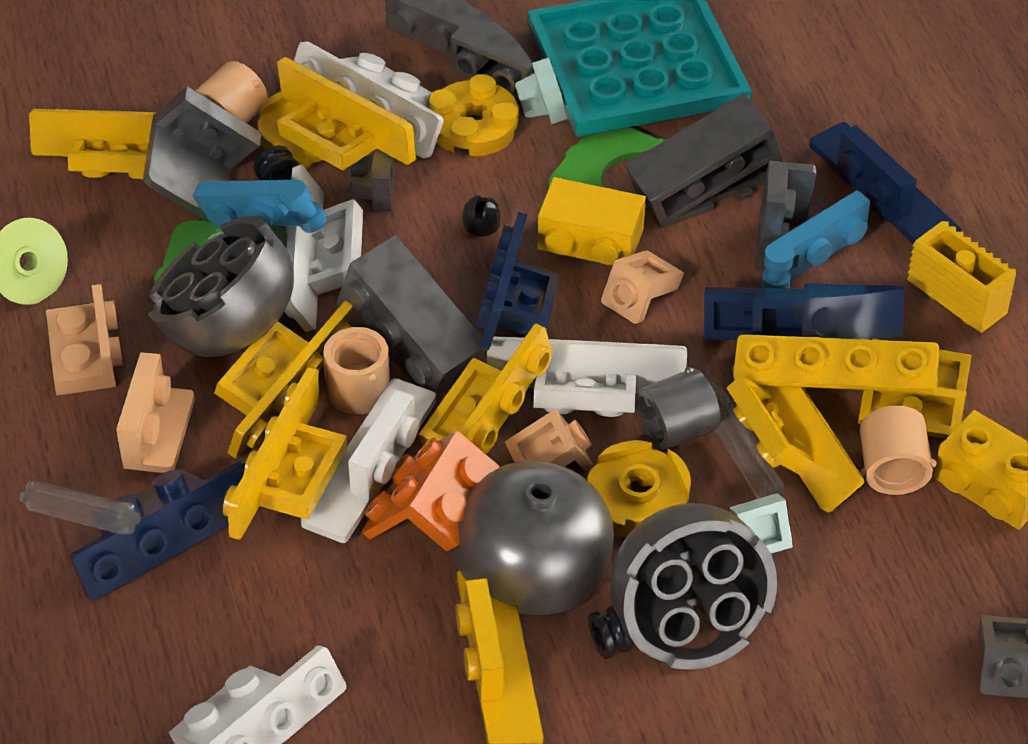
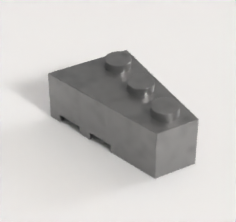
(706, 163)
(412, 315)

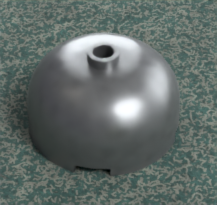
(225, 291)
(536, 537)
(687, 560)

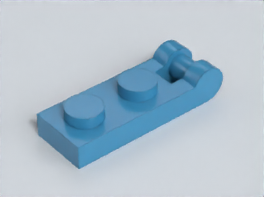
(271, 200)
(815, 240)

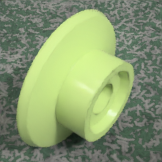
(44, 264)

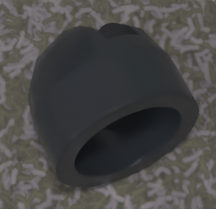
(491, 216)

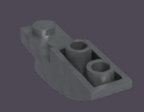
(466, 34)

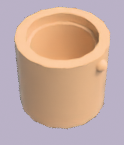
(235, 90)
(356, 369)
(896, 450)

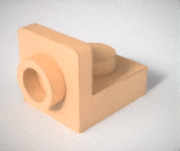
(636, 281)
(551, 441)

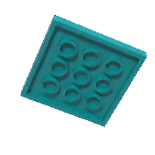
(636, 61)

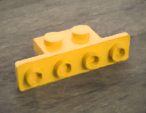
(337, 121)
(93, 139)
(838, 363)
(265, 372)
(487, 395)
(797, 438)
(291, 463)
(498, 665)

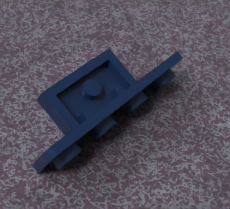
(879, 179)
(515, 291)
(174, 516)

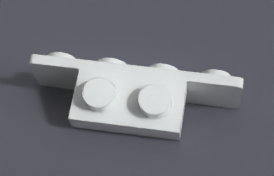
(382, 86)
(321, 256)
(594, 373)
(370, 459)
(262, 705)

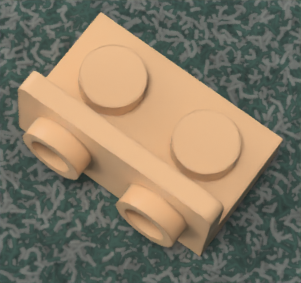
(81, 345)
(153, 418)

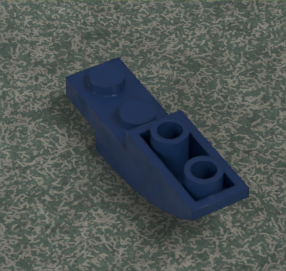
(808, 312)

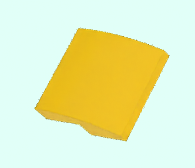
(940, 409)

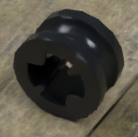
(275, 164)
(608, 633)

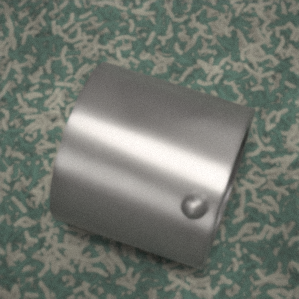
(677, 409)

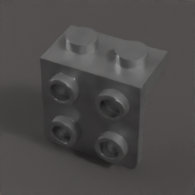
(194, 144)

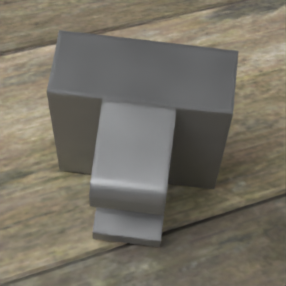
(373, 180)

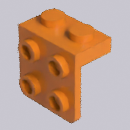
(431, 489)

